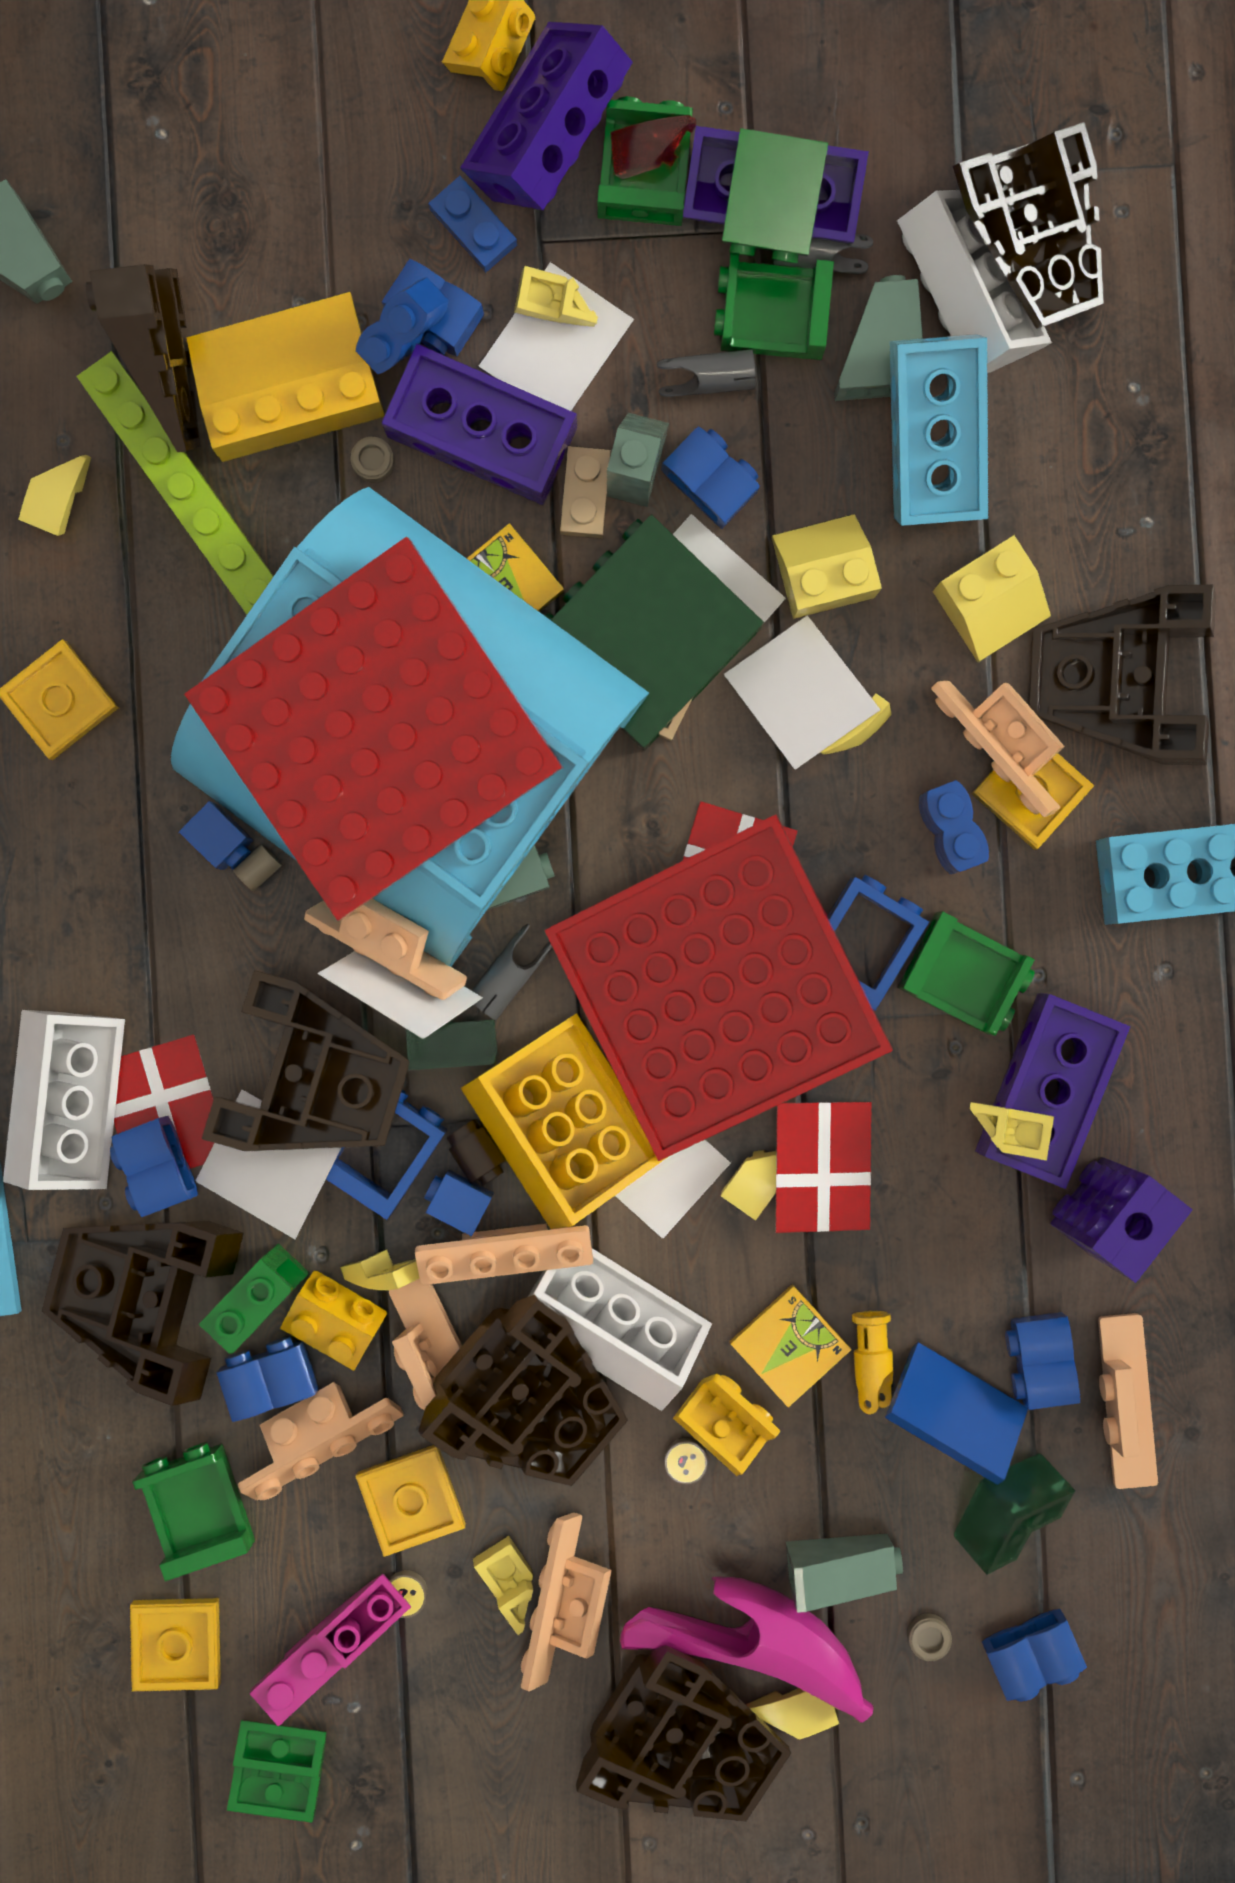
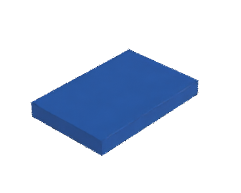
(957, 1413)

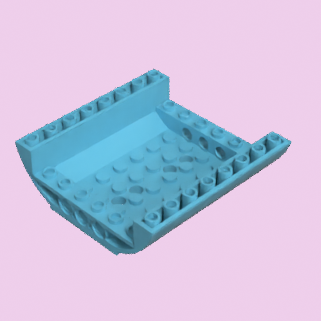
(558, 680)

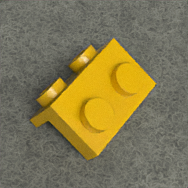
(489, 40)
(333, 1319)
(726, 1422)

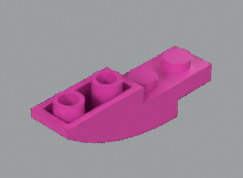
(329, 1648)

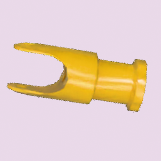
(873, 1360)

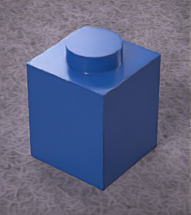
(217, 837)
(457, 1201)

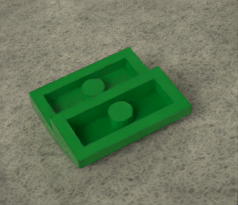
(277, 1771)

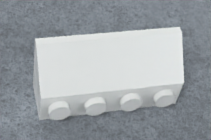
(967, 280)
(63, 1101)
(627, 1326)

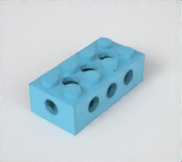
(965, 444)
(1168, 854)

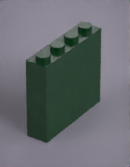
(657, 622)

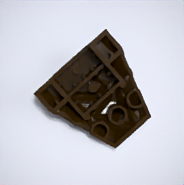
(1039, 220)
(523, 1397)
(680, 1742)

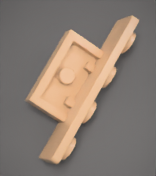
(1010, 736)
(392, 942)
(504, 1253)
(426, 1341)
(1127, 1400)
(313, 1434)
(567, 1606)

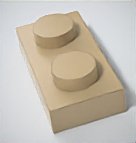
(585, 492)

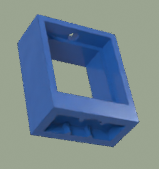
(903, 910)
(372, 1194)

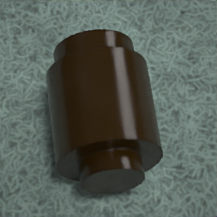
(476, 1153)

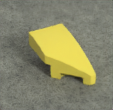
(552, 298)
(1016, 1130)
(508, 1579)

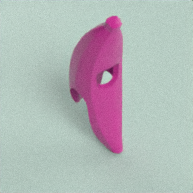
(772, 1642)

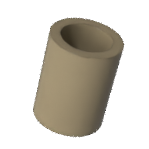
(257, 867)

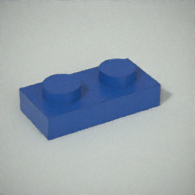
(472, 224)

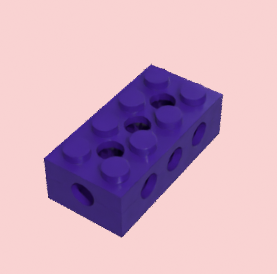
(547, 114)
(475, 397)
(1079, 1080)
(1120, 1216)

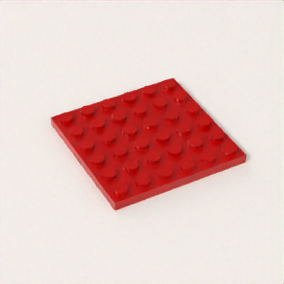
(373, 729)
(718, 988)

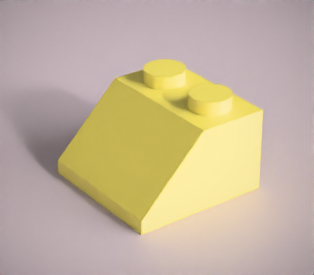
(826, 566)
(994, 598)

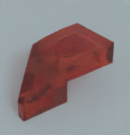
(648, 144)

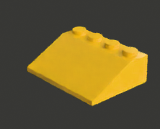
(283, 377)
(562, 1123)

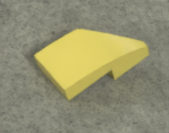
(52, 495)
(864, 730)
(753, 1184)
(379, 1272)
(795, 1713)

